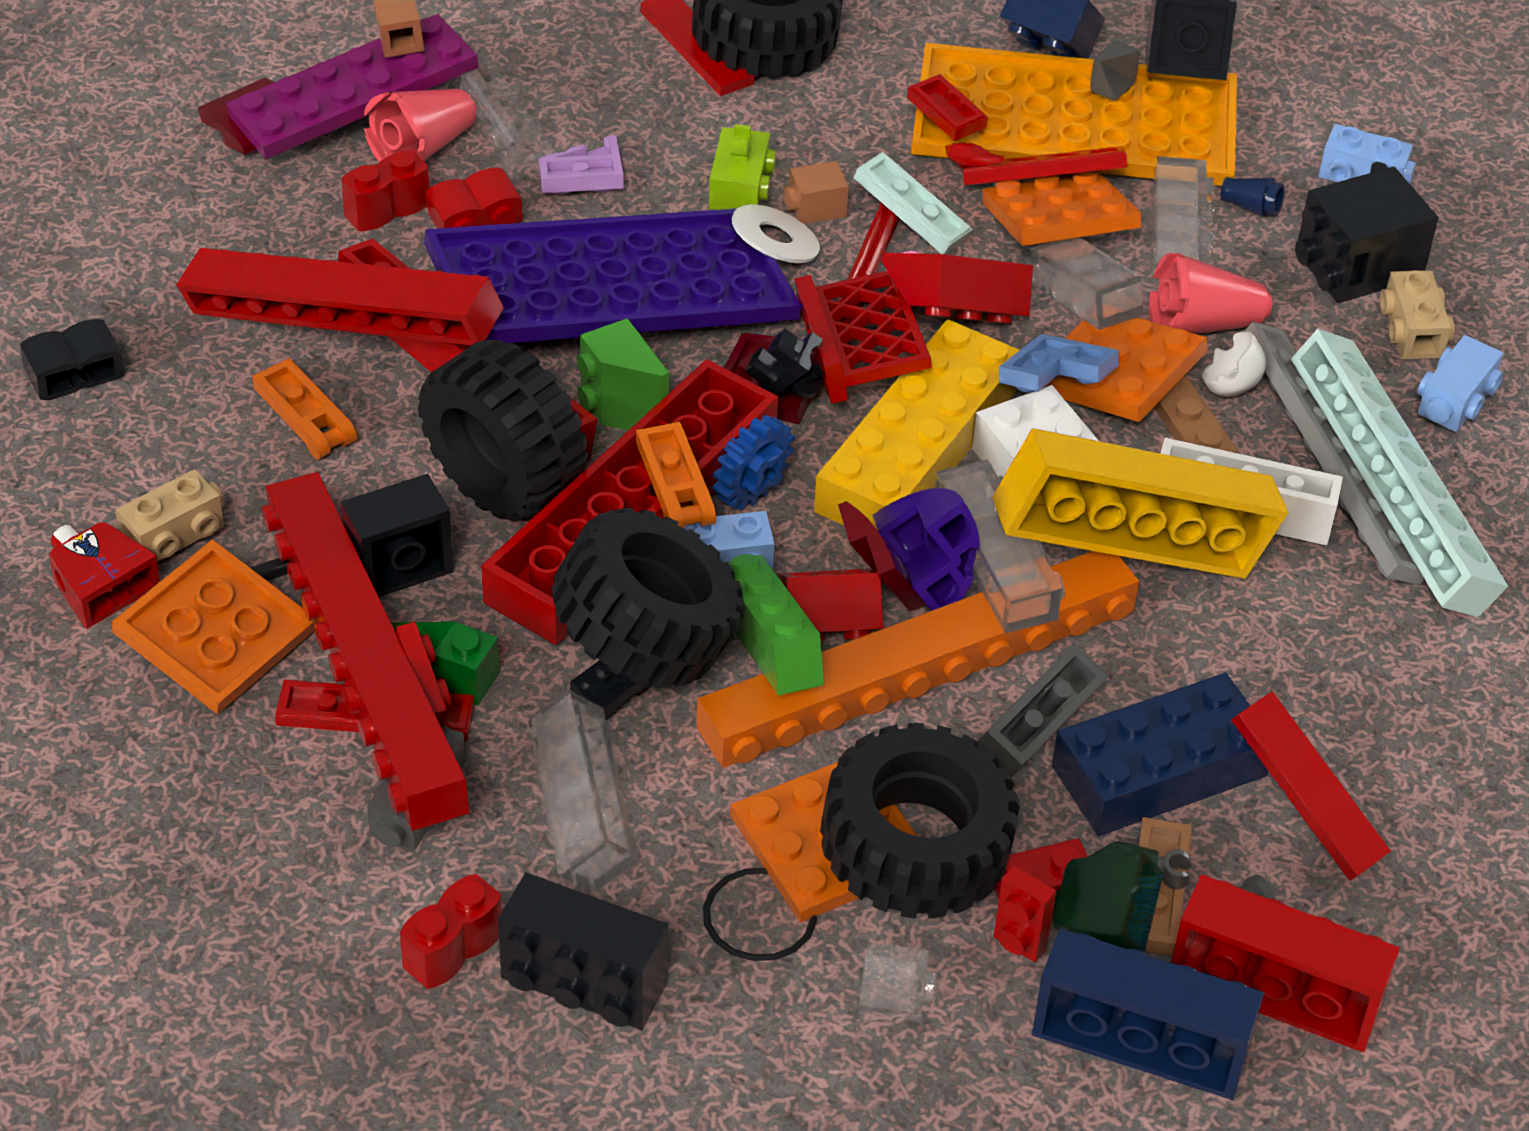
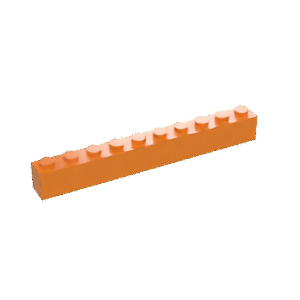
(907, 662)

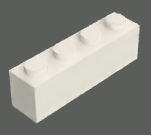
(1307, 493)

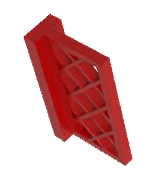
(839, 358)

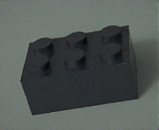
(583, 951)

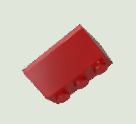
(962, 285)

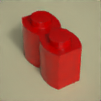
(385, 190)
(476, 201)
(450, 931)

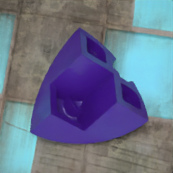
(934, 540)

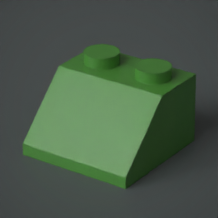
(619, 375)

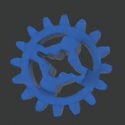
(753, 462)

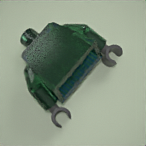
(1117, 892)

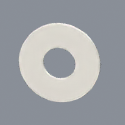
(747, 224)

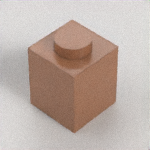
(398, 27)
(817, 192)

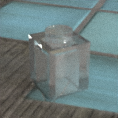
(896, 982)

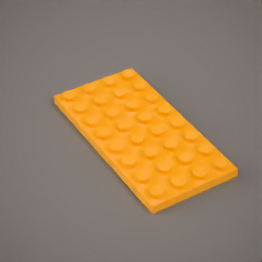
(1048, 108)

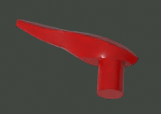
(971, 155)

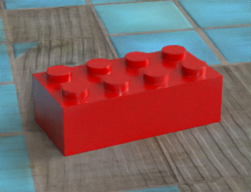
(1304, 963)

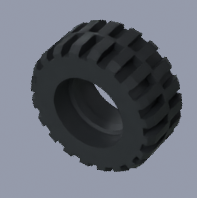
(767, 34)
(502, 429)
(647, 597)
(911, 870)

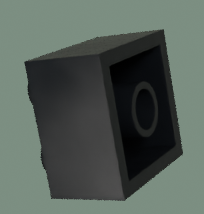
(401, 534)

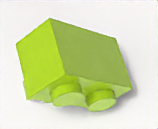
(741, 168)

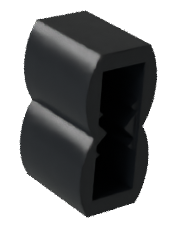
(71, 359)

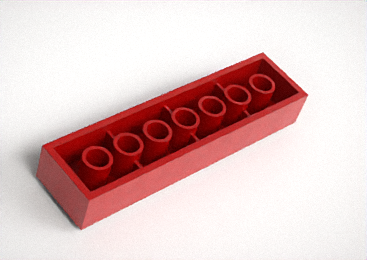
(711, 410)

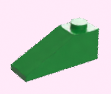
(463, 656)

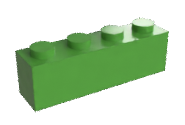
(776, 628)

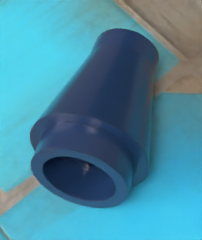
(1256, 195)

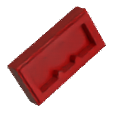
(947, 107)

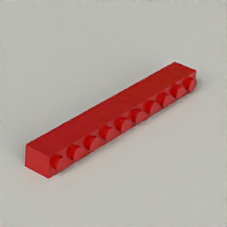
(365, 653)

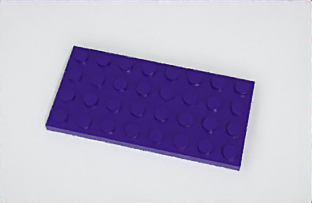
(599, 271)

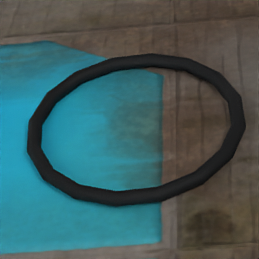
(753, 957)

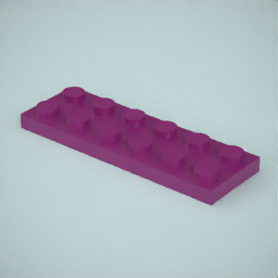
(341, 87)

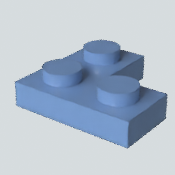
(1050, 356)

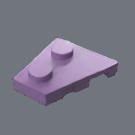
(582, 170)

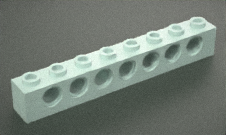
(1399, 474)

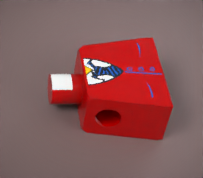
(100, 570)

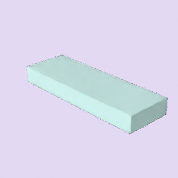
(912, 203)

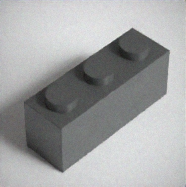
(1042, 709)

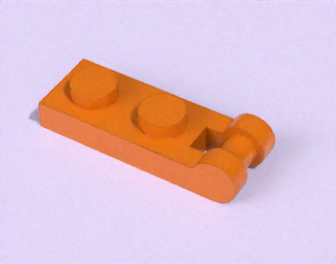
(304, 408)
(675, 474)

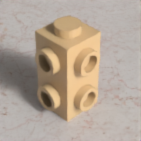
(1416, 314)
(173, 515)

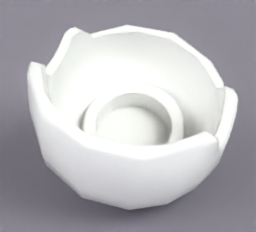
(1236, 369)

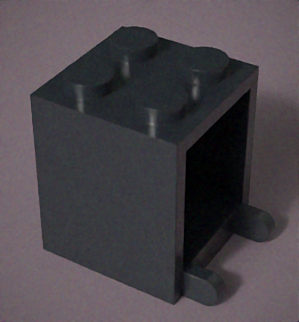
(1190, 37)
(1364, 231)

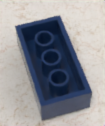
(1156, 755)
(1146, 1013)

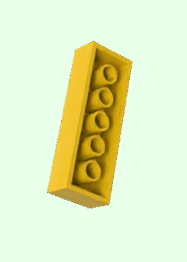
(917, 425)
(1138, 504)

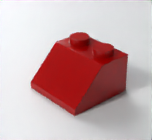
(838, 599)

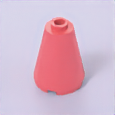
(417, 121)
(1205, 297)

